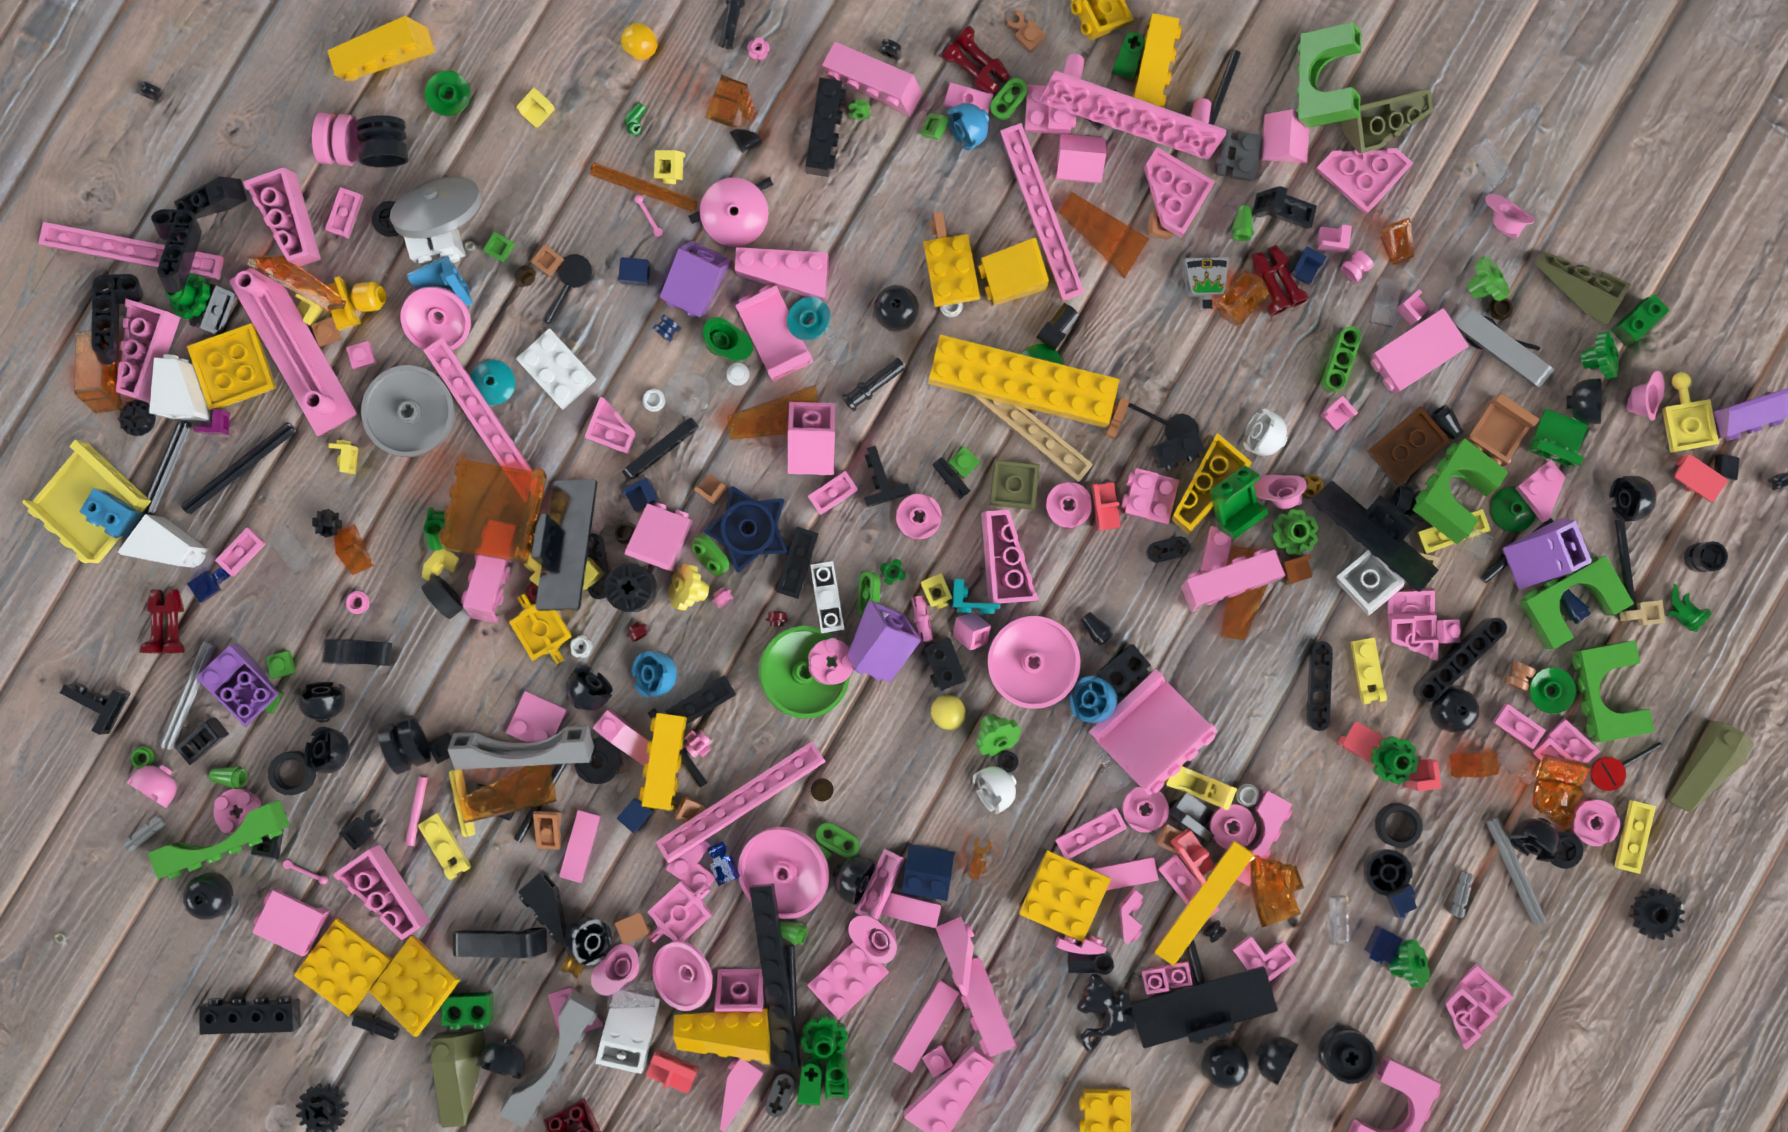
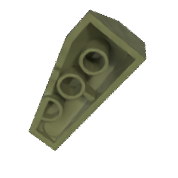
(1386, 119)
(1592, 292)
(1715, 760)
(456, 1073)

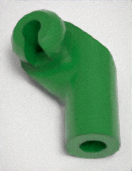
(633, 119)

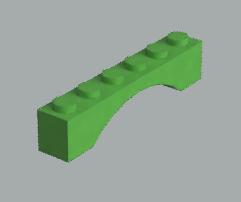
(257, 824)

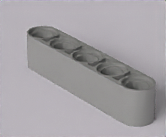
(1501, 346)

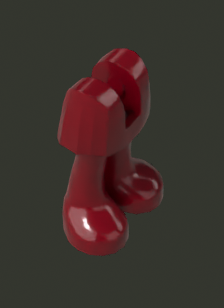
(982, 81)
(1279, 260)
(156, 607)

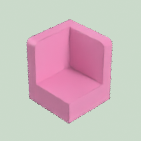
(1334, 239)
(1413, 308)
(1338, 413)
(971, 631)

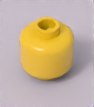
(368, 296)

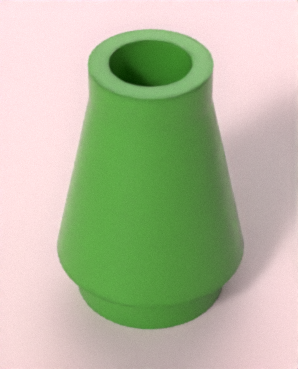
(1243, 224)
(231, 777)
(794, 932)

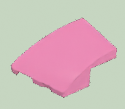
(1414, 620)
(1476, 1003)

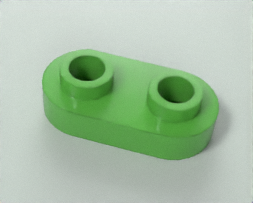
(1007, 99)
(709, 554)
(868, 589)
(837, 840)

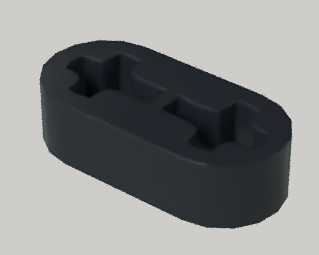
(1168, 555)

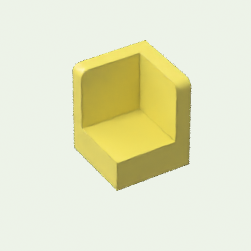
(535, 108)
(309, 310)

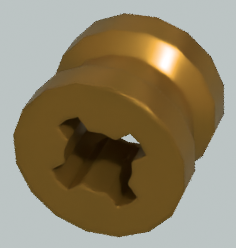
(1313, 483)
(572, 967)

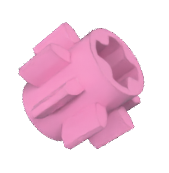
(697, 743)

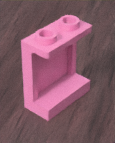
(289, 922)

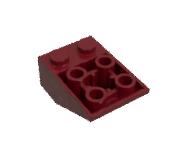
(573, 1119)

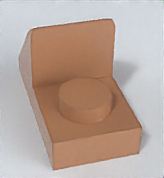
(547, 829)

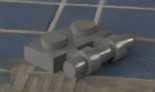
(1245, 155)

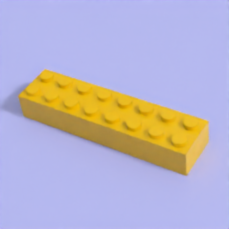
(1023, 381)

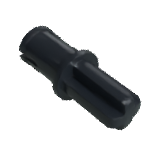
(951, 478)
(375, 1026)

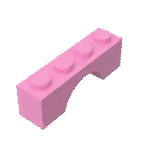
(1271, 814)

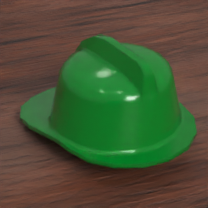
(726, 340)

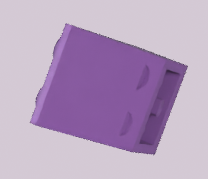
(1547, 553)
(238, 683)

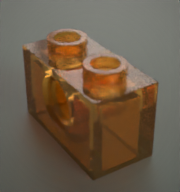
(1241, 298)

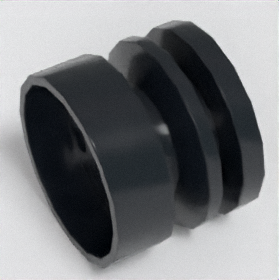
(382, 141)
(637, 600)

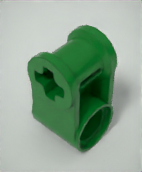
(1128, 58)
(433, 524)
(837, 1077)
(810, 1085)

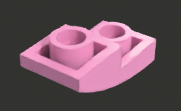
(1089, 946)
(1166, 977)

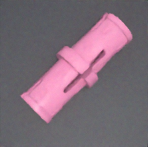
(922, 619)

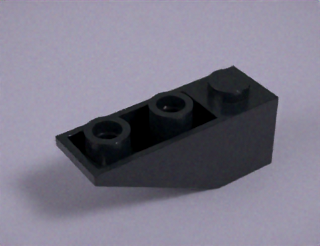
(213, 197)
(545, 901)

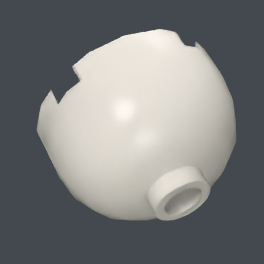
(1266, 433)
(996, 788)

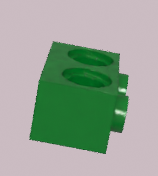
(1640, 319)
(466, 1003)

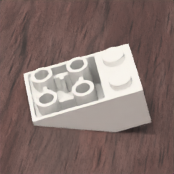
(627, 1037)

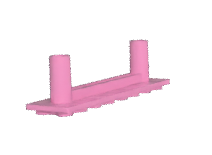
(1132, 115)
(294, 350)

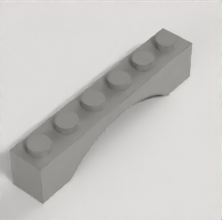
(478, 751)
(525, 1097)

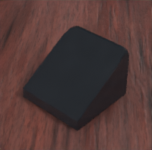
(1727, 466)

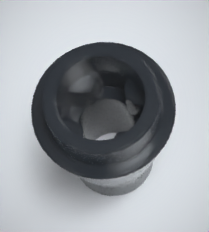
(1447, 421)
(1097, 629)

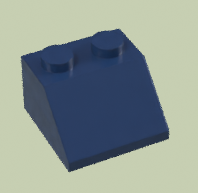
(927, 872)

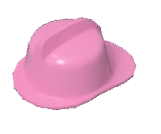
(1507, 216)
(1647, 397)
(1281, 490)
(873, 938)
(615, 970)

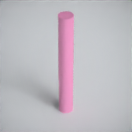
(416, 810)

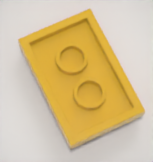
(951, 270)

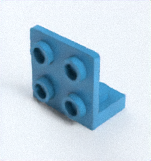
(441, 274)

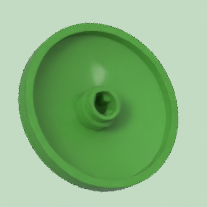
(787, 678)

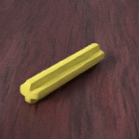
(459, 790)

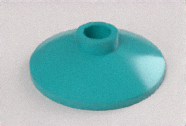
(802, 313)
(503, 381)

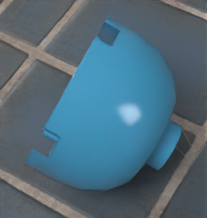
(968, 124)
(654, 673)
(1093, 700)

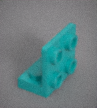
(960, 592)

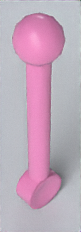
(657, 231)
(288, 864)

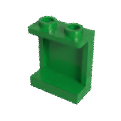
(1237, 503)

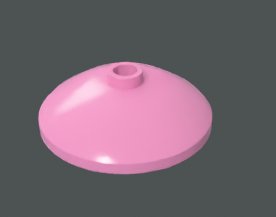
(737, 229)
(425, 327)
(682, 976)

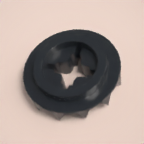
(381, 226)
(143, 425)
(1573, 855)

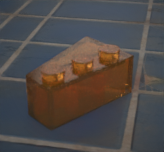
(731, 103)
(94, 381)

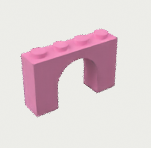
(1418, 1089)

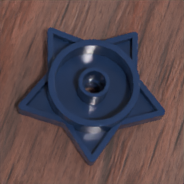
(745, 511)

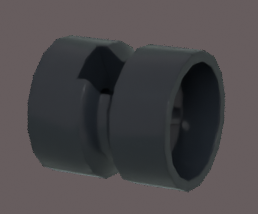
(1405, 501)
(1706, 556)

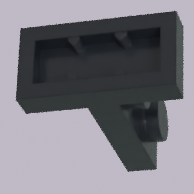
(1284, 207)
(880, 481)
(108, 708)

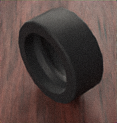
(442, 597)
(274, 774)
(1413, 836)

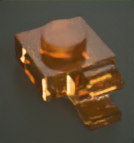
(977, 864)

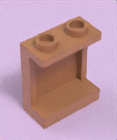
(1501, 428)

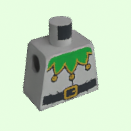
(1205, 279)

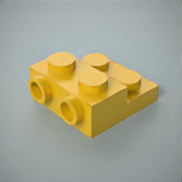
(1101, 16)
(1105, 1110)

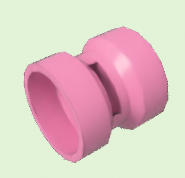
(1356, 266)

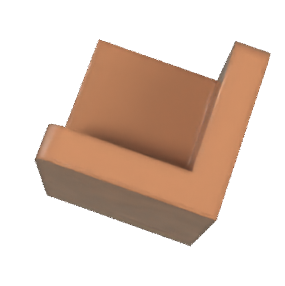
(711, 489)
(632, 927)

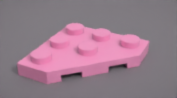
(1364, 176)
(1175, 190)

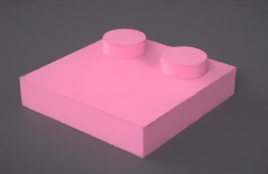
(536, 719)

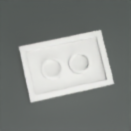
(556, 369)

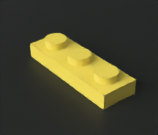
(1432, 539)
(1634, 836)

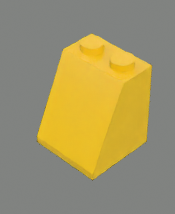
(1014, 272)

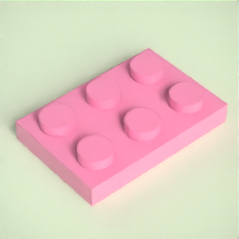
(847, 980)

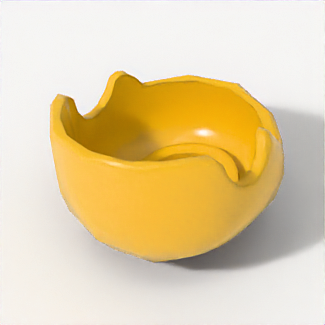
(639, 41)

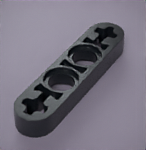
(660, 449)
(1315, 685)

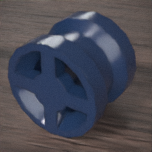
(666, 328)

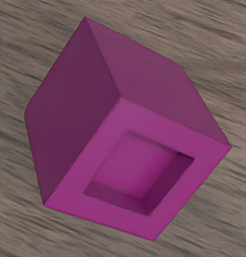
(218, 426)

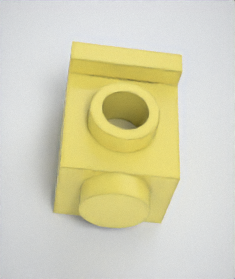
(668, 166)
(936, 582)

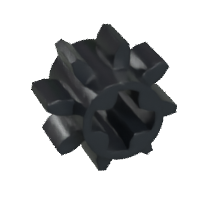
(327, 523)

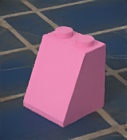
(811, 438)
(659, 536)

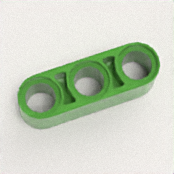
(1348, 351)

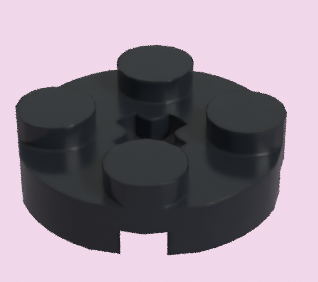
(611, 763)

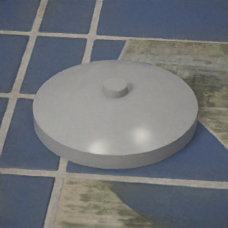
(435, 207)
(408, 411)

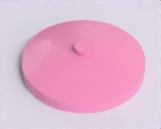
(1033, 662)
(791, 863)

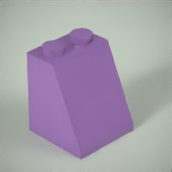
(694, 278)
(882, 642)

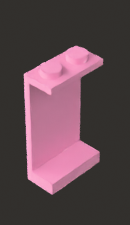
(767, 325)
(1418, 351)

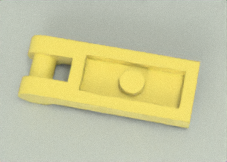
(1368, 670)
(444, 845)

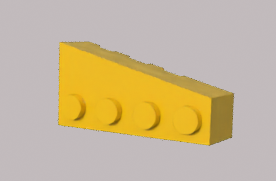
(381, 49)
(1156, 59)
(1216, 466)
(663, 761)
(725, 1033)

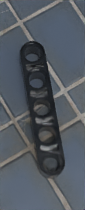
(1470, 657)

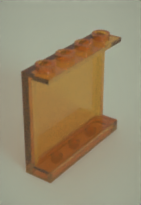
(493, 510)

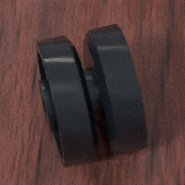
(404, 744)
(1347, 1054)

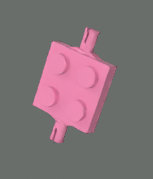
(680, 912)

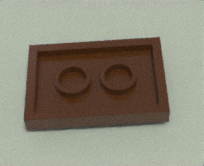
(1408, 446)

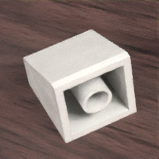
(177, 391)
(163, 542)

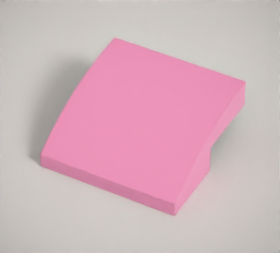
(1567, 743)

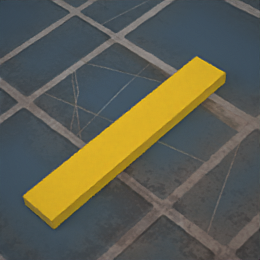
(1204, 902)

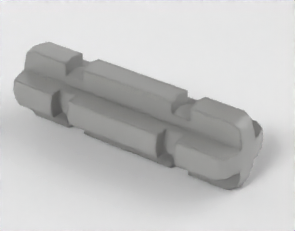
(144, 833)
(1462, 894)

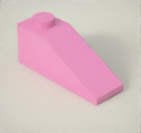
(623, 736)
(959, 950)
(739, 1084)

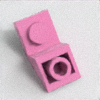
(1129, 926)

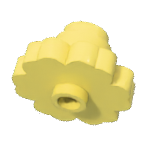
(687, 587)

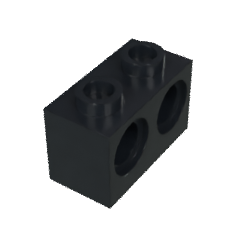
(1120, 664)

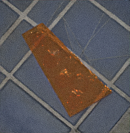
(1107, 234)
(297, 280)
(769, 417)
(1242, 608)
(512, 793)

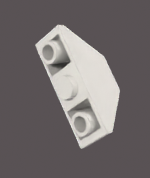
(827, 597)

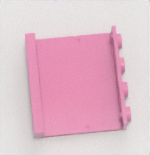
(1153, 733)

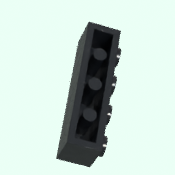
(824, 127)
(249, 1016)

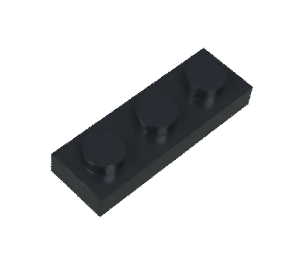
(797, 562)
(703, 700)

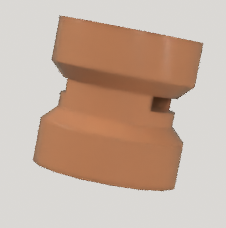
(1520, 675)

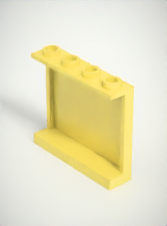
(68, 490)

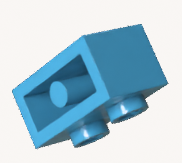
(111, 513)

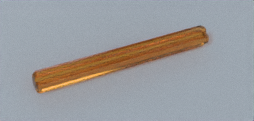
(643, 187)

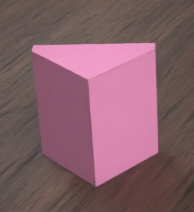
(1284, 138)
(1081, 158)
(739, 990)

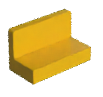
(348, 316)

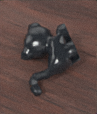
(1100, 999)

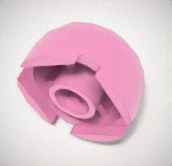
(155, 783)

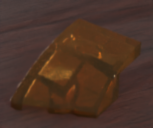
(1559, 788)
(1273, 890)

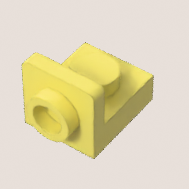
(348, 458)
(437, 562)

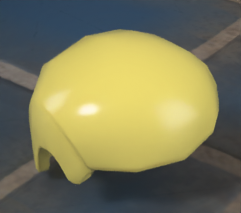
(948, 712)

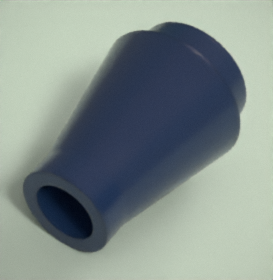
(1574, 607)

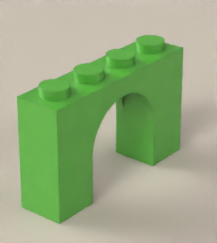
(1315, 51)
(1437, 502)
(1543, 604)
(1591, 667)

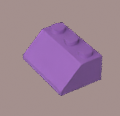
(1751, 415)

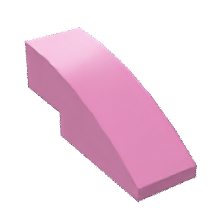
(912, 909)

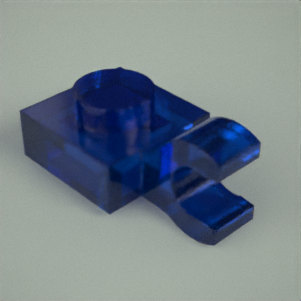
(207, 584)
(723, 867)

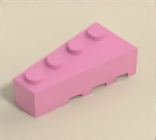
(873, 77)
(286, 214)
(789, 270)
(146, 337)
(1004, 561)
(1232, 579)
(486, 588)
(383, 891)
(986, 1012)
(949, 1096)

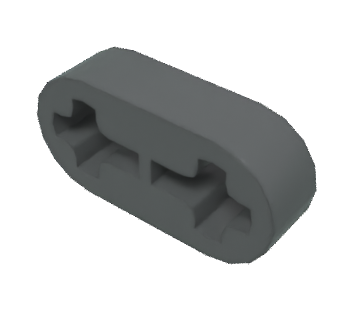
(785, 1096)

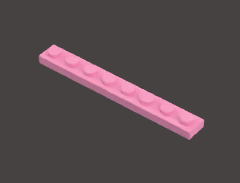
(1041, 212)
(121, 249)
(475, 406)
(740, 802)

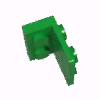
(1558, 438)

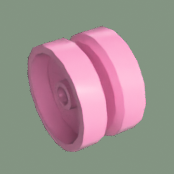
(335, 139)

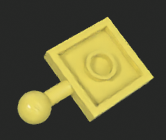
(1689, 423)

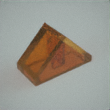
(1398, 241)
(352, 550)
(1474, 764)

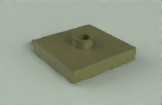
(1014, 484)

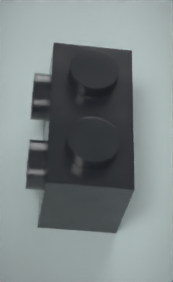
(1176, 449)
(944, 664)

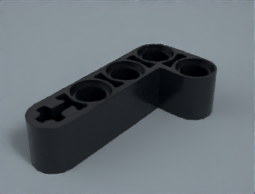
(182, 237)
(109, 318)
(356, 652)
(500, 944)

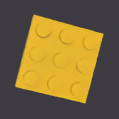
(231, 367)
(1064, 895)
(343, 967)
(414, 986)

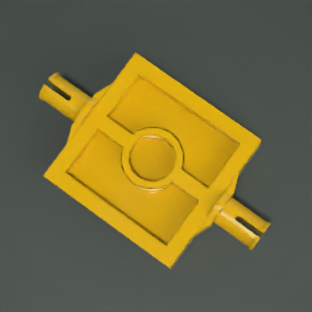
(540, 631)

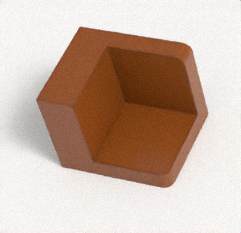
(1296, 569)

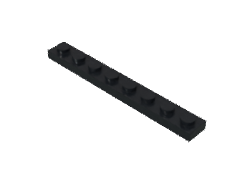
(775, 976)

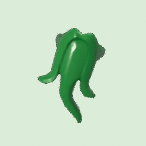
(1687, 614)

